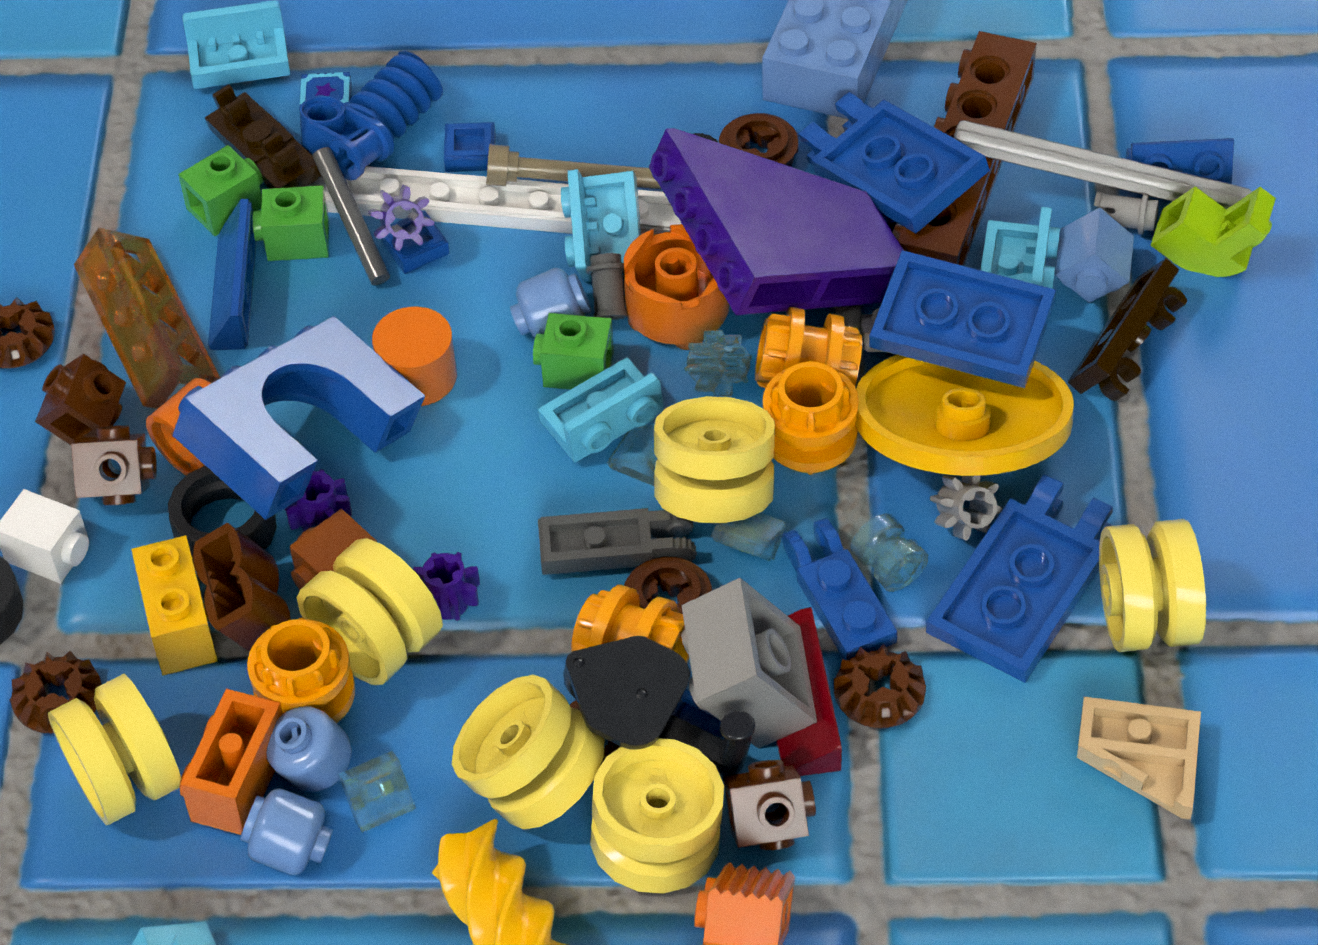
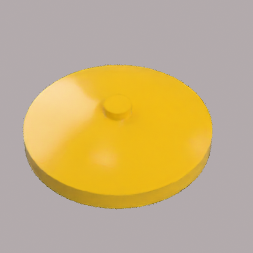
(960, 420)

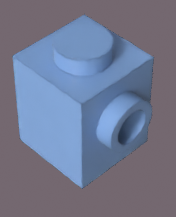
(1094, 255)

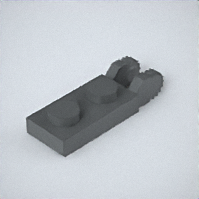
(611, 540)

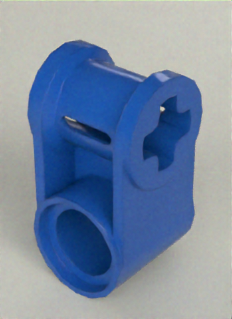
(350, 134)

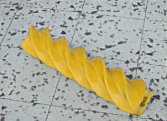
(487, 891)

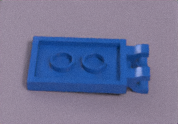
(896, 159)
(1021, 582)

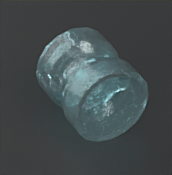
(892, 556)

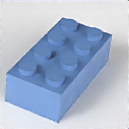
(827, 51)

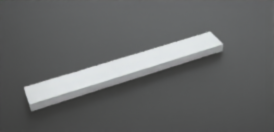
(472, 202)

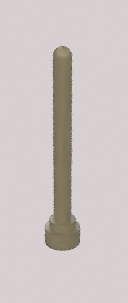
(507, 166)

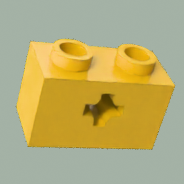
(174, 605)

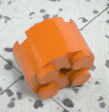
(671, 289)

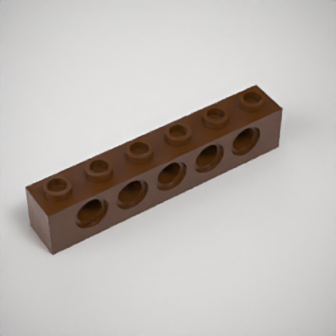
(990, 93)

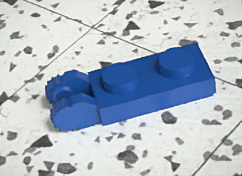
(839, 593)

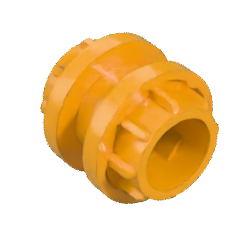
(789, 341)
(812, 416)
(618, 616)
(303, 667)

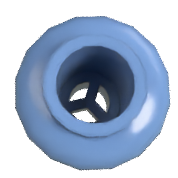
(546, 294)
(311, 751)
(286, 831)

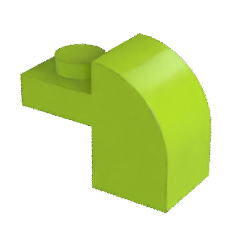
(1208, 237)

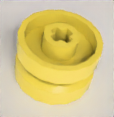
(714, 459)
(1152, 585)
(375, 607)
(124, 745)
(527, 752)
(656, 816)

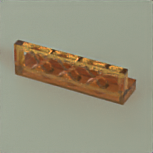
(134, 314)

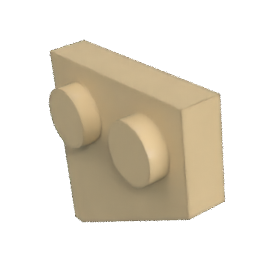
(1143, 749)

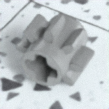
(980, 511)

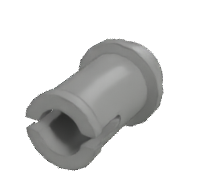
(1130, 211)

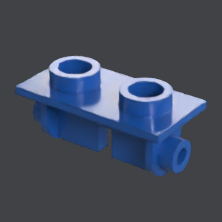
(1196, 157)

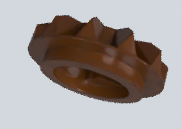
(766, 132)
(36, 334)
(673, 575)
(29, 695)
(886, 706)

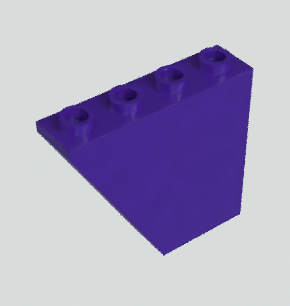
(775, 230)

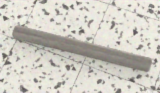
(1091, 165)

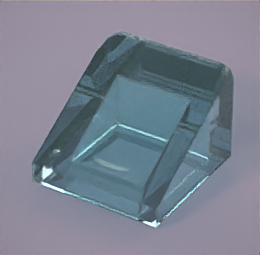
(636, 454)
(755, 535)

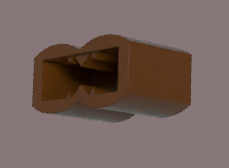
(240, 585)

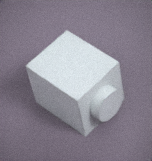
(43, 536)

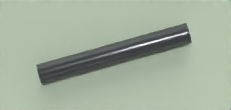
(351, 216)

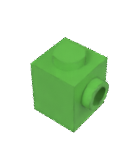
(217, 185)
(293, 223)
(573, 349)

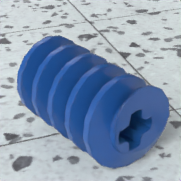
(398, 93)

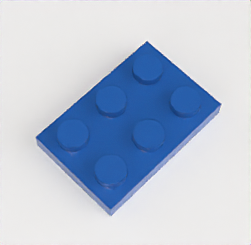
(962, 318)

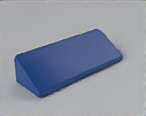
(233, 281)

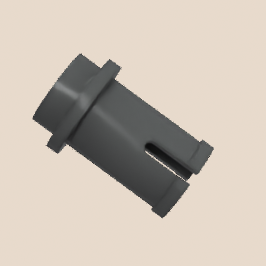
(607, 285)

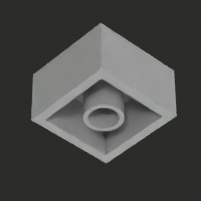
(748, 661)

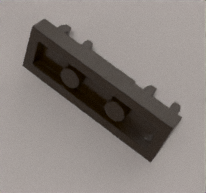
(261, 138)
(1128, 330)

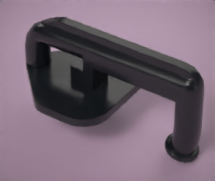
(630, 696)

